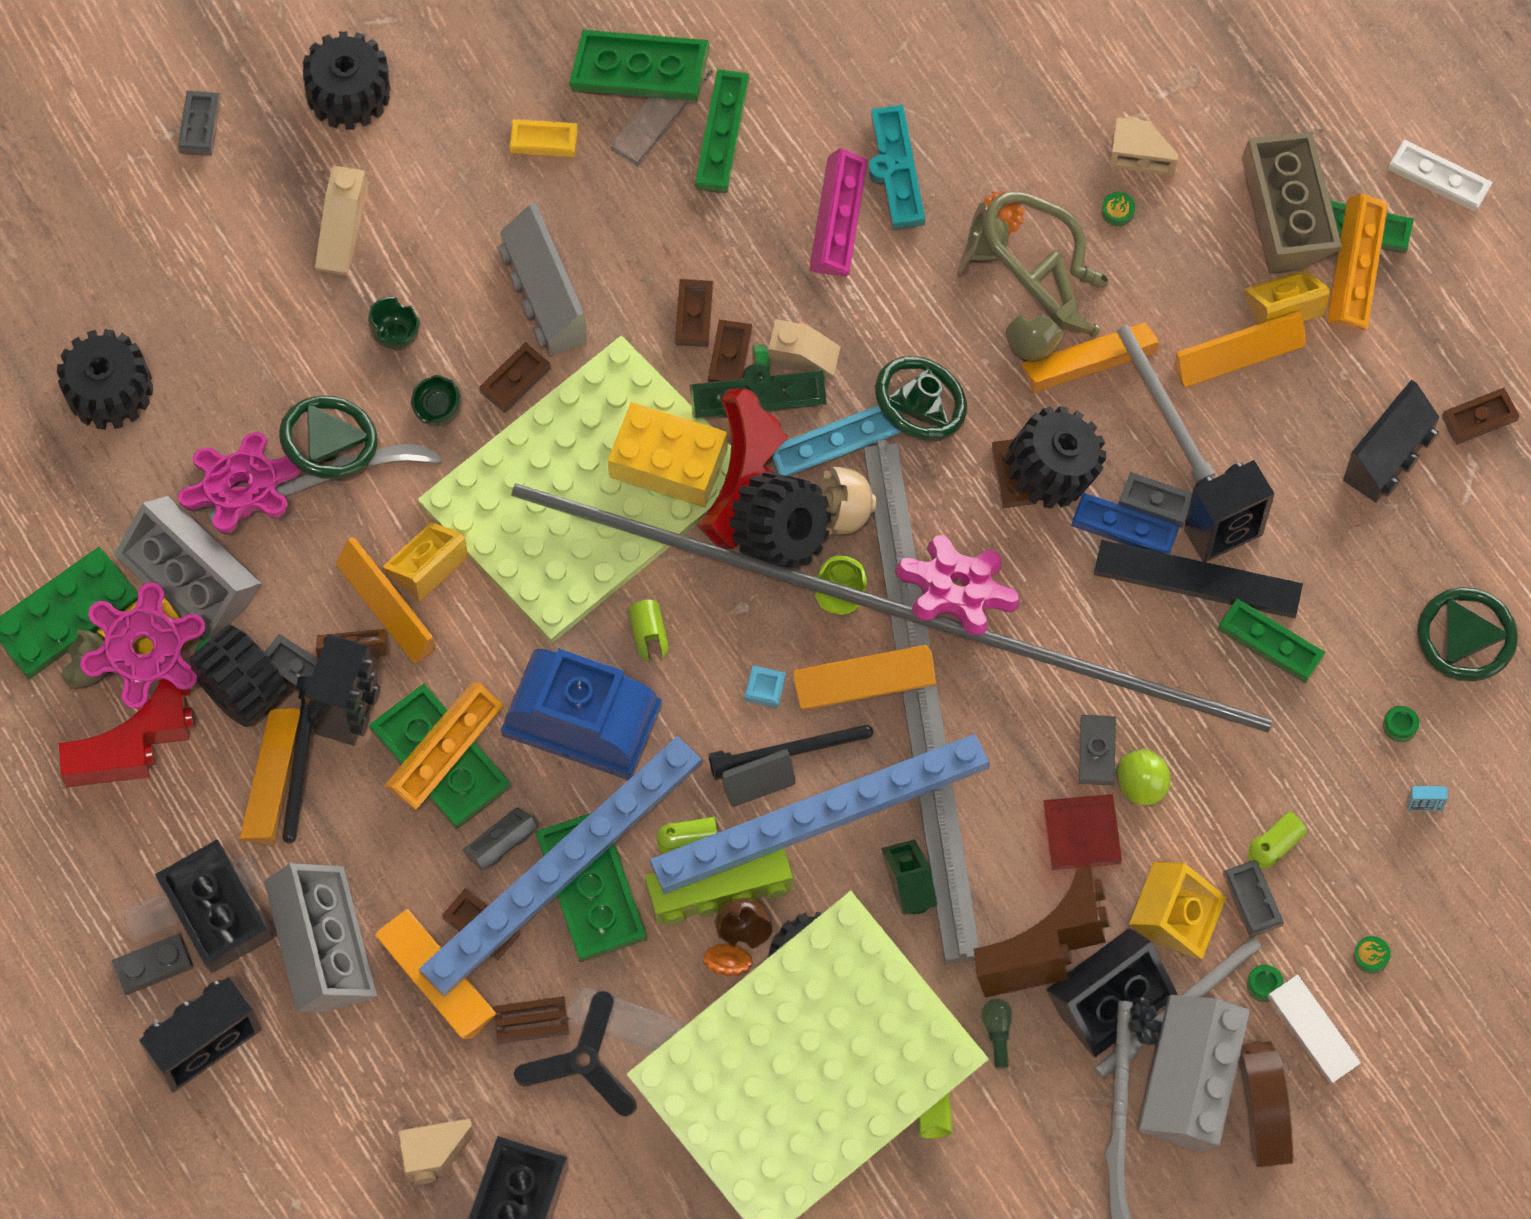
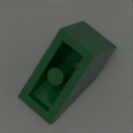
(910, 877)

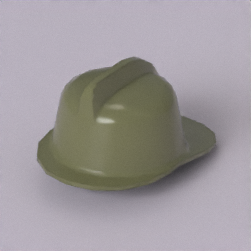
(977, 245)

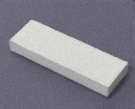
(1440, 176)
(1313, 1029)

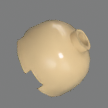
(848, 499)

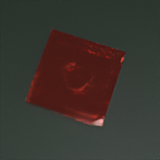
(1082, 832)

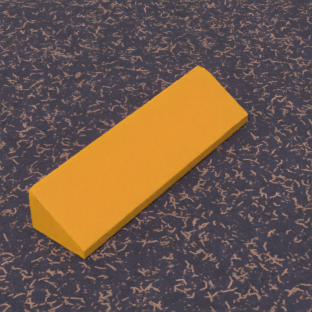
(1357, 262)
(1240, 349)
(1086, 359)
(385, 601)
(865, 677)
(444, 745)
(271, 777)
(413, 947)

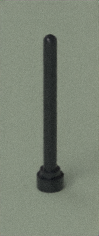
(723, 761)
(298, 766)

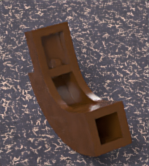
(1267, 1104)

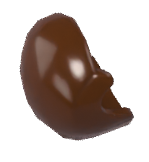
(744, 922)

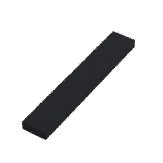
(1197, 578)

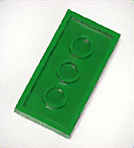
(639, 65)
(48, 620)
(471, 781)
(597, 902)

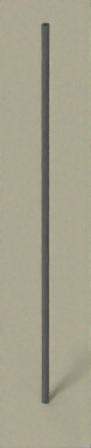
(891, 607)

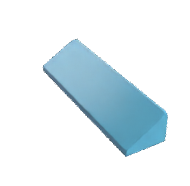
(832, 441)

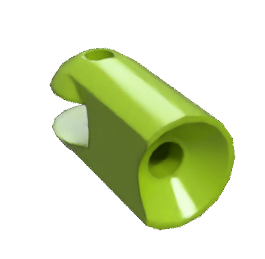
(648, 625)
(676, 835)
(1277, 840)
(936, 1120)

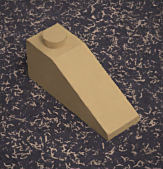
(341, 219)

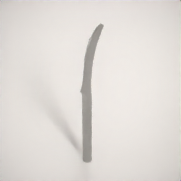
(389, 454)
(1116, 1150)

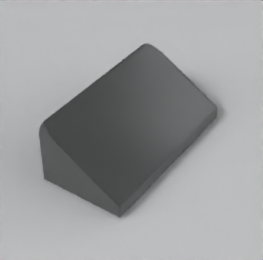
(758, 778)

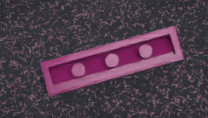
(838, 213)

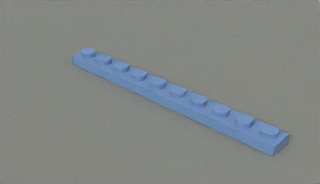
(819, 814)
(560, 866)

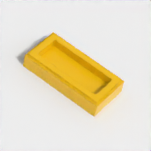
(543, 138)

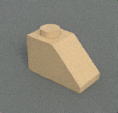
(1141, 148)
(802, 349)
(433, 1149)

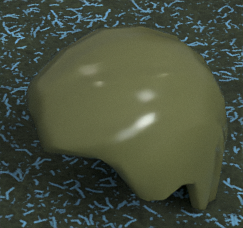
(1034, 338)
(84, 643)

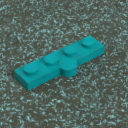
(896, 167)

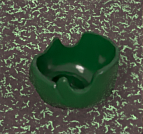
(393, 323)
(436, 400)

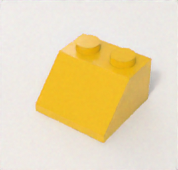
(1177, 909)

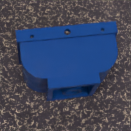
(582, 712)

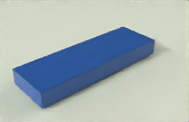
(1124, 524)

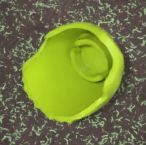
(846, 572)
(1143, 777)

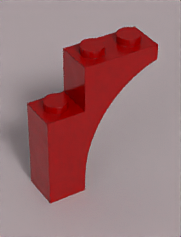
(753, 441)
(128, 748)

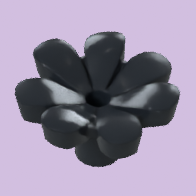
(1144, 1023)

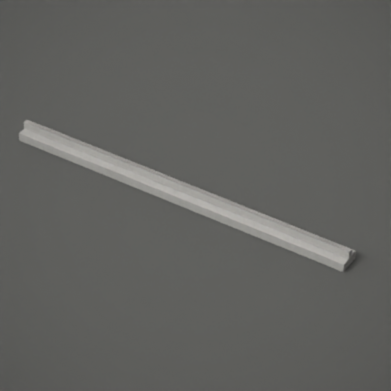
(922, 710)

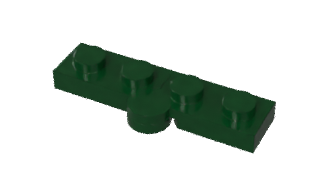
(772, 391)

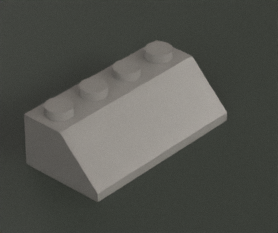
(542, 282)
(188, 564)
(319, 937)
(1193, 1071)

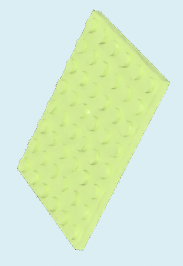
(550, 560)
(807, 1065)

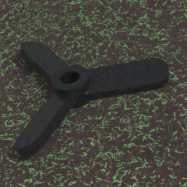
(595, 1072)

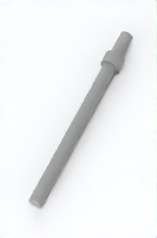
(1200, 468)
(1198, 990)

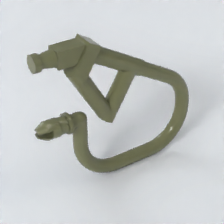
(1063, 315)

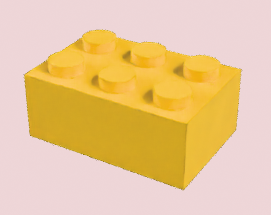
(667, 454)

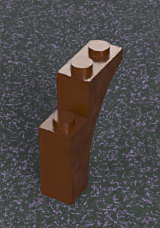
(1044, 950)

